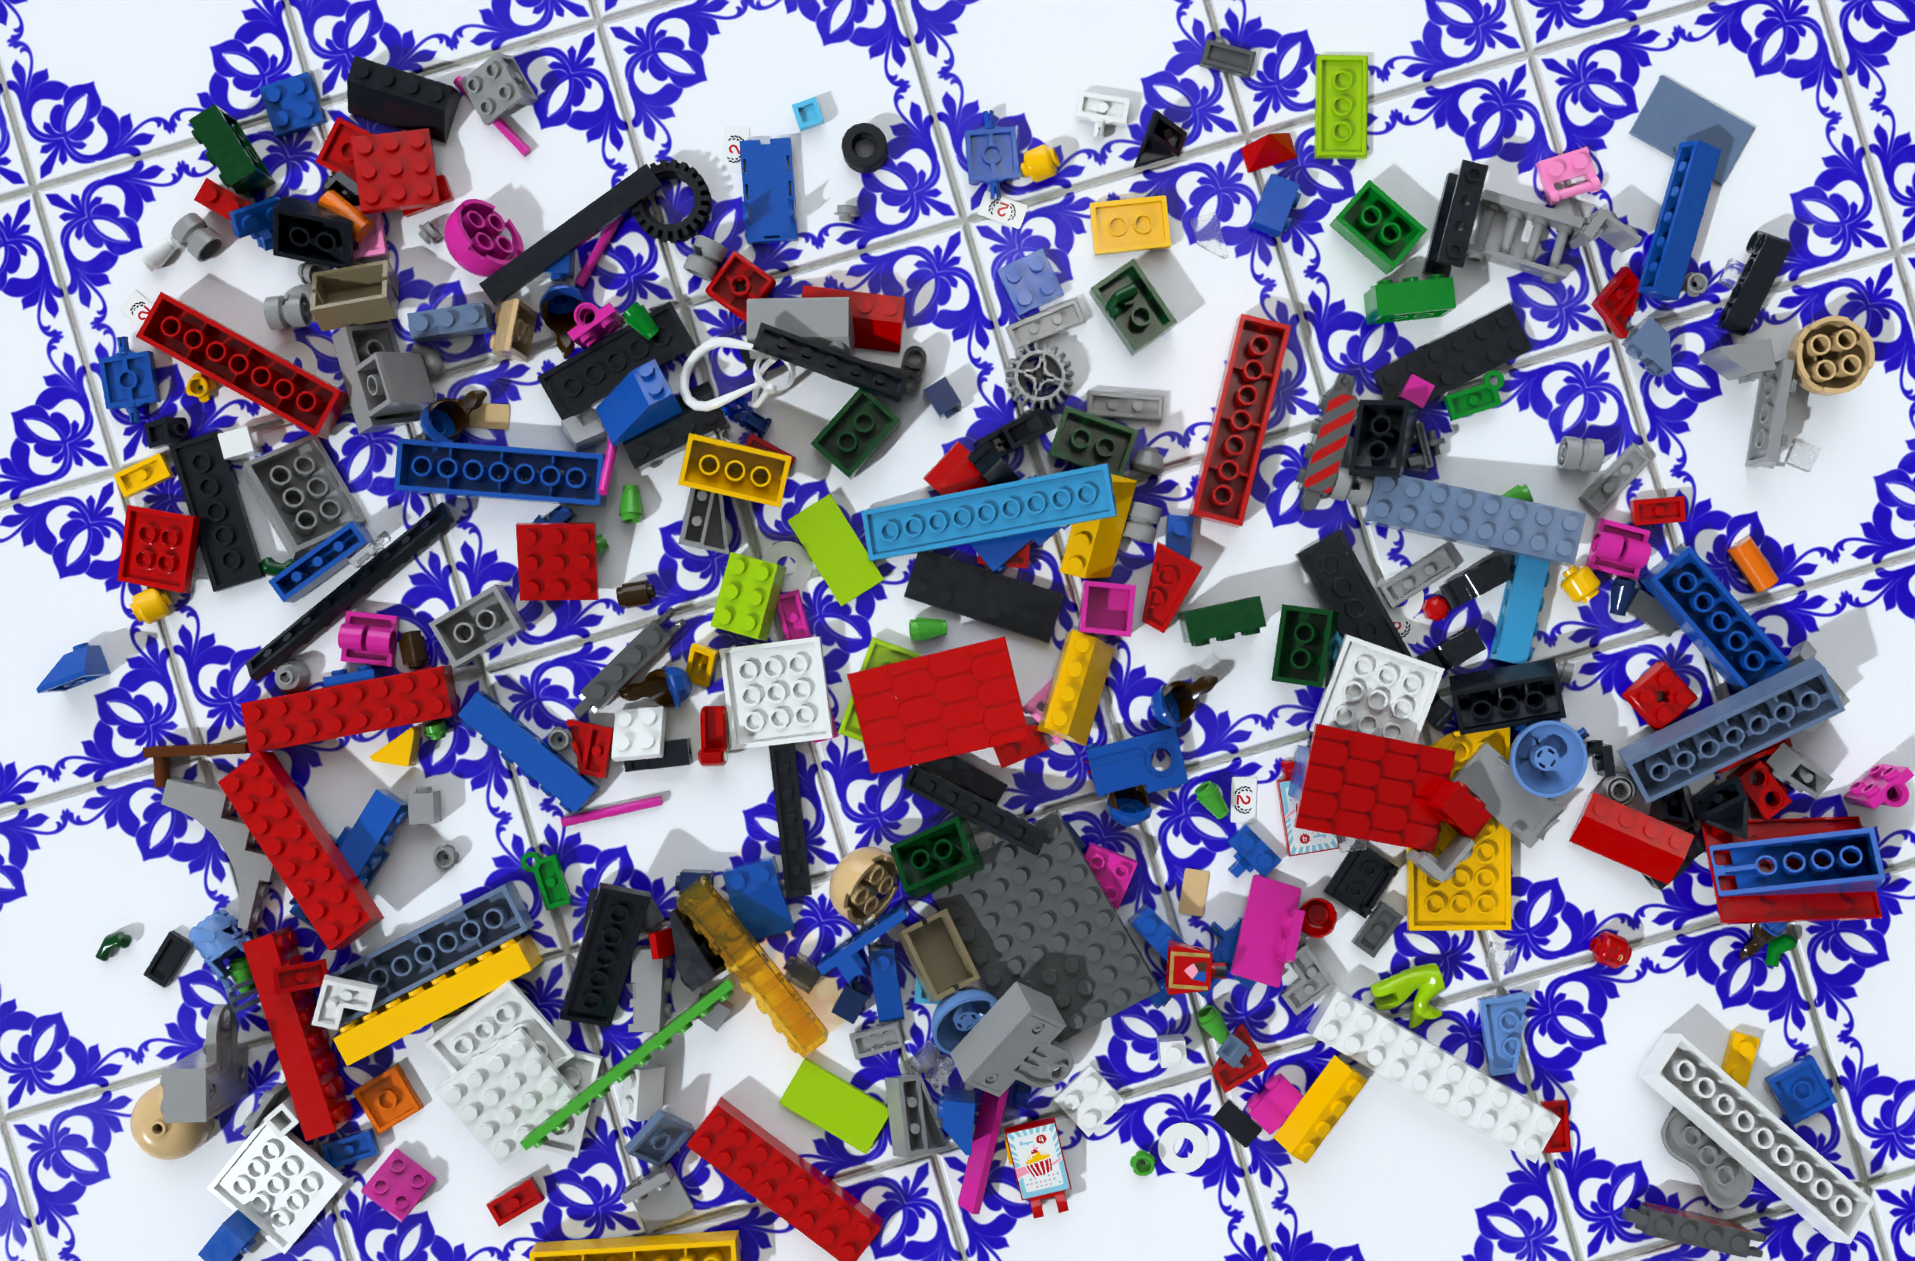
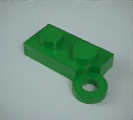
(1475, 398)
(549, 879)

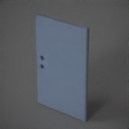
(1679, 115)

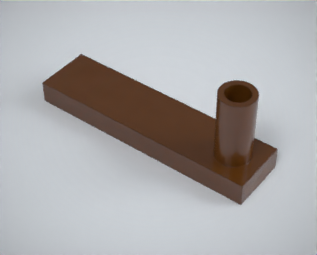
(162, 754)

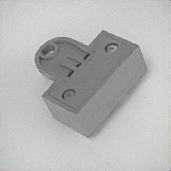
(1015, 1044)
(210, 1077)

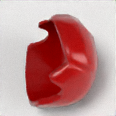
(1319, 917)

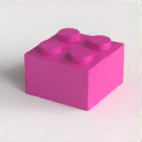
(1106, 608)

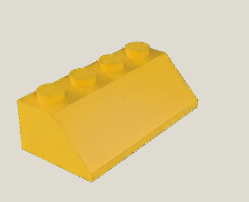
(734, 470)
(1095, 543)
(1076, 687)
(1320, 1109)

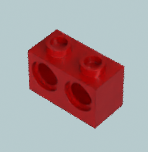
(1760, 788)

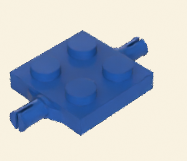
(992, 155)
(129, 380)
(1226, 948)

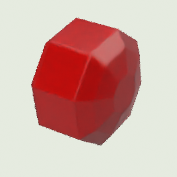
(1435, 608)

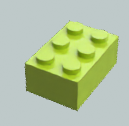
(748, 596)

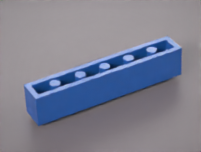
(1679, 220)
(528, 751)

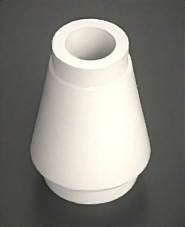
(157, 253)

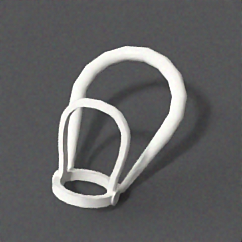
(727, 398)

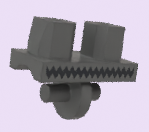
(1423, 456)

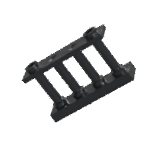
(1455, 219)

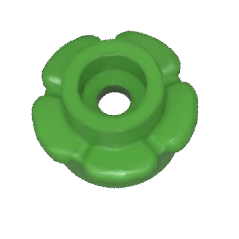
(436, 729)
(1142, 1170)

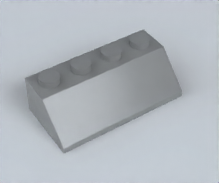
(816, 319)
(352, 347)

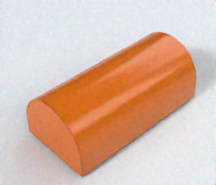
(336, 203)
(1752, 565)

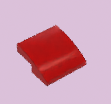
(954, 473)

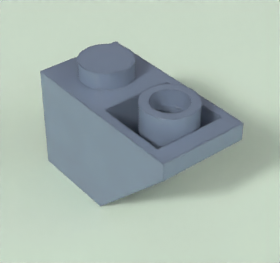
(1651, 346)

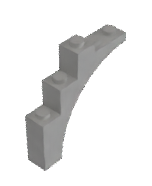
(251, 865)

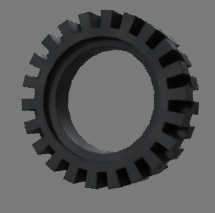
(696, 218)

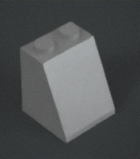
(394, 383)

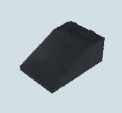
(312, 233)
(1383, 437)
(693, 955)

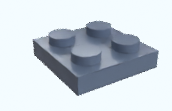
(659, 1138)

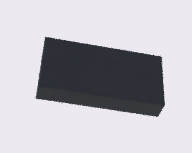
(168, 959)

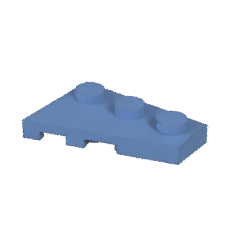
(1502, 1027)

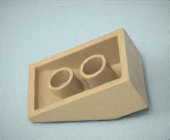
(514, 331)

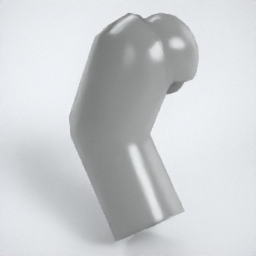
(431, 357)

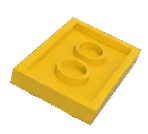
(1130, 225)

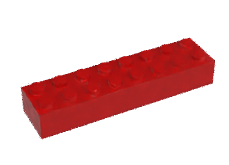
(243, 365)
(1239, 420)
(350, 709)
(301, 850)
(301, 1047)
(785, 1182)

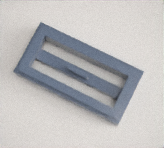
(233, 999)

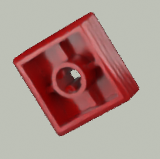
(739, 270)
(1643, 696)

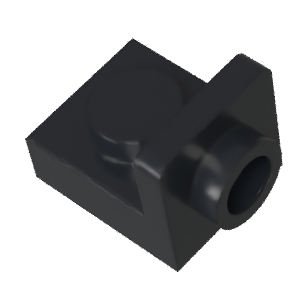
(344, 186)
(166, 431)
(1603, 760)

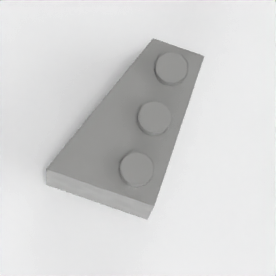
(705, 522)
(650, 991)
(912, 1117)

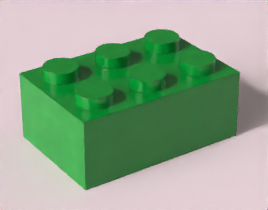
(1378, 227)
(1409, 299)

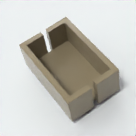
(354, 295)
(938, 955)

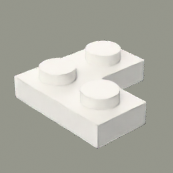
(340, 994)

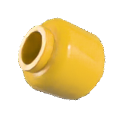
(1040, 163)
(1580, 584)
(151, 605)

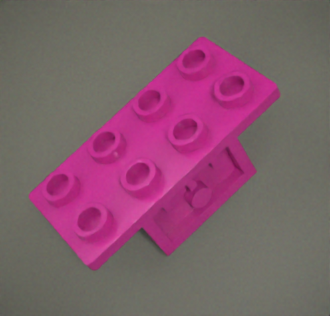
(1268, 931)

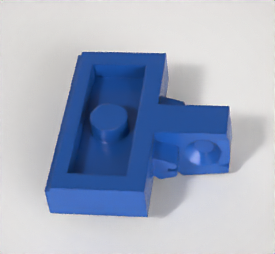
(255, 221)
(1251, 853)

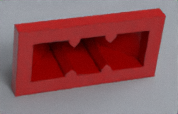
(1268, 151)

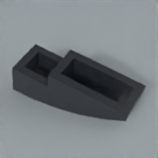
(1019, 432)

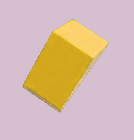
(701, 664)
(401, 750)

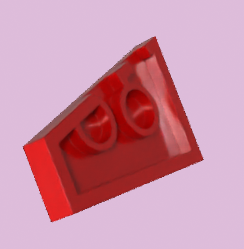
(1168, 585)

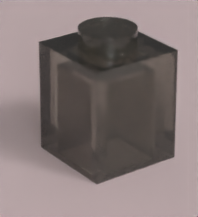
(802, 972)

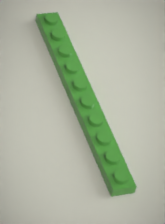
(621, 1070)

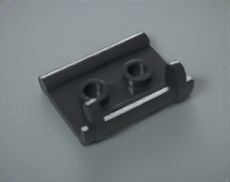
(1361, 880)

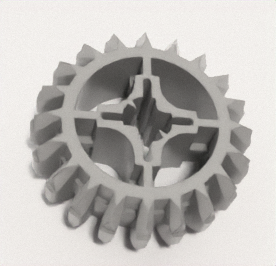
(1050, 378)

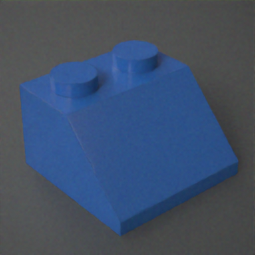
(957, 1116)

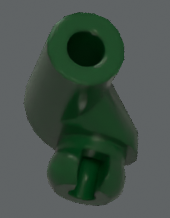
(1117, 298)
(273, 568)
(111, 942)

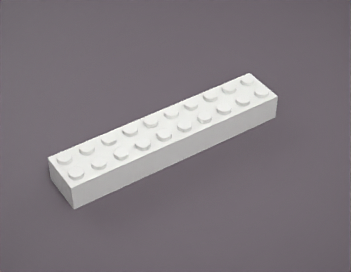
(1433, 1074)
(1756, 1138)

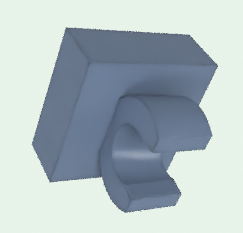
(1233, 1050)

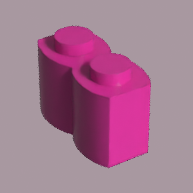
(1274, 1103)

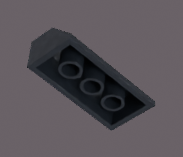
(401, 98)
(672, 435)
(1507, 696)

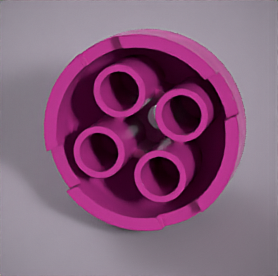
(475, 238)

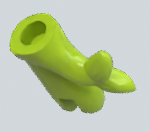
(1397, 988)

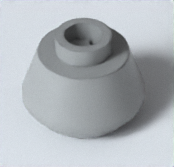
(1148, 461)
(292, 676)
(1624, 790)

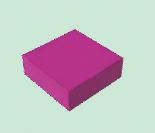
(1416, 391)

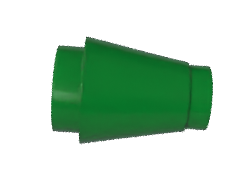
(640, 320)

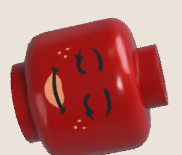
(1610, 950)

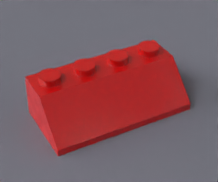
(875, 317)
(1631, 838)

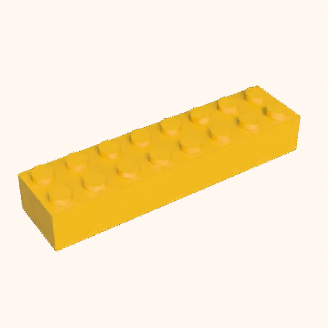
(437, 999)
(666, 1247)

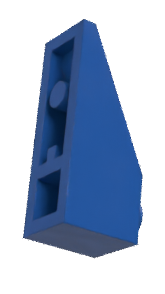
(886, 982)

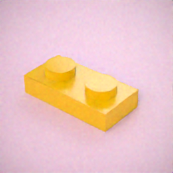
(144, 475)
(1740, 1056)

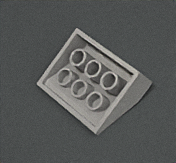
(301, 494)

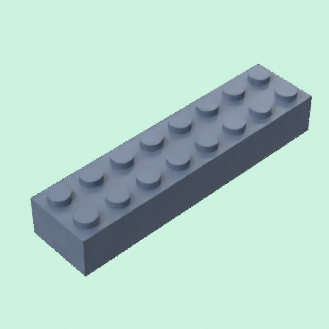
(1476, 518)
(1731, 729)
(439, 946)

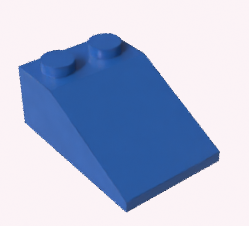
(638, 403)
(759, 897)

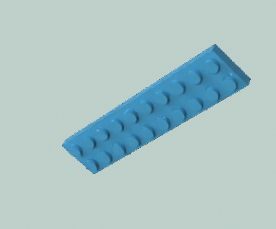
(990, 512)

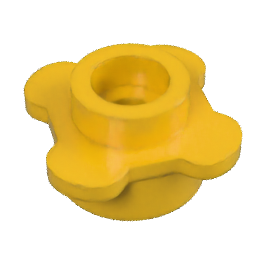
(193, 387)

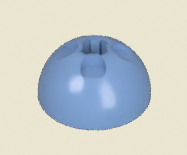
(1561, 758)
(958, 1015)

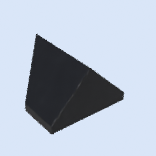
(1161, 140)
(1724, 807)
(1673, 809)

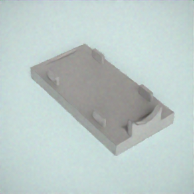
(1769, 416)
(1511, 805)

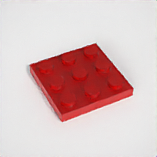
(395, 171)
(158, 549)
(557, 561)

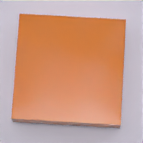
(388, 1099)

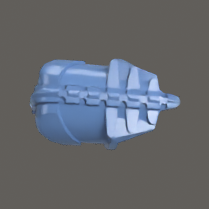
(217, 942)

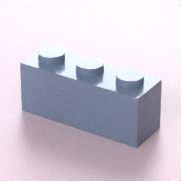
(451, 322)

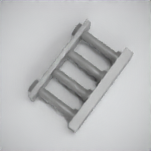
(1540, 217)

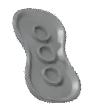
(1721, 1176)

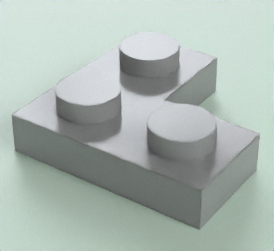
(1312, 981)

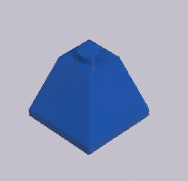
(75, 668)

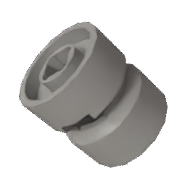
(197, 237)
(705, 258)
(284, 312)
(1585, 455)
(1344, 482)
(1141, 522)

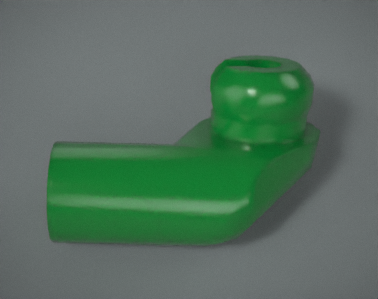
(1778, 946)

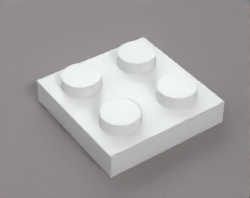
(639, 734)
(1089, 1100)

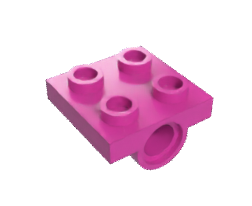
(606, 320)
(1619, 549)
(369, 638)
(1882, 786)
(1111, 870)
(398, 1185)

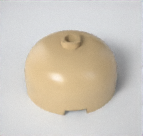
(1843, 355)
(851, 881)
(171, 1141)

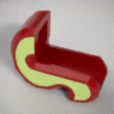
(713, 736)

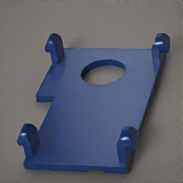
(999, 550)
(1129, 763)

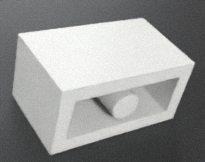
(643, 1091)

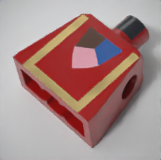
(1190, 969)

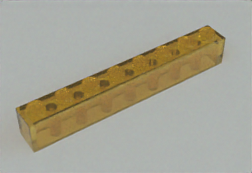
(752, 966)

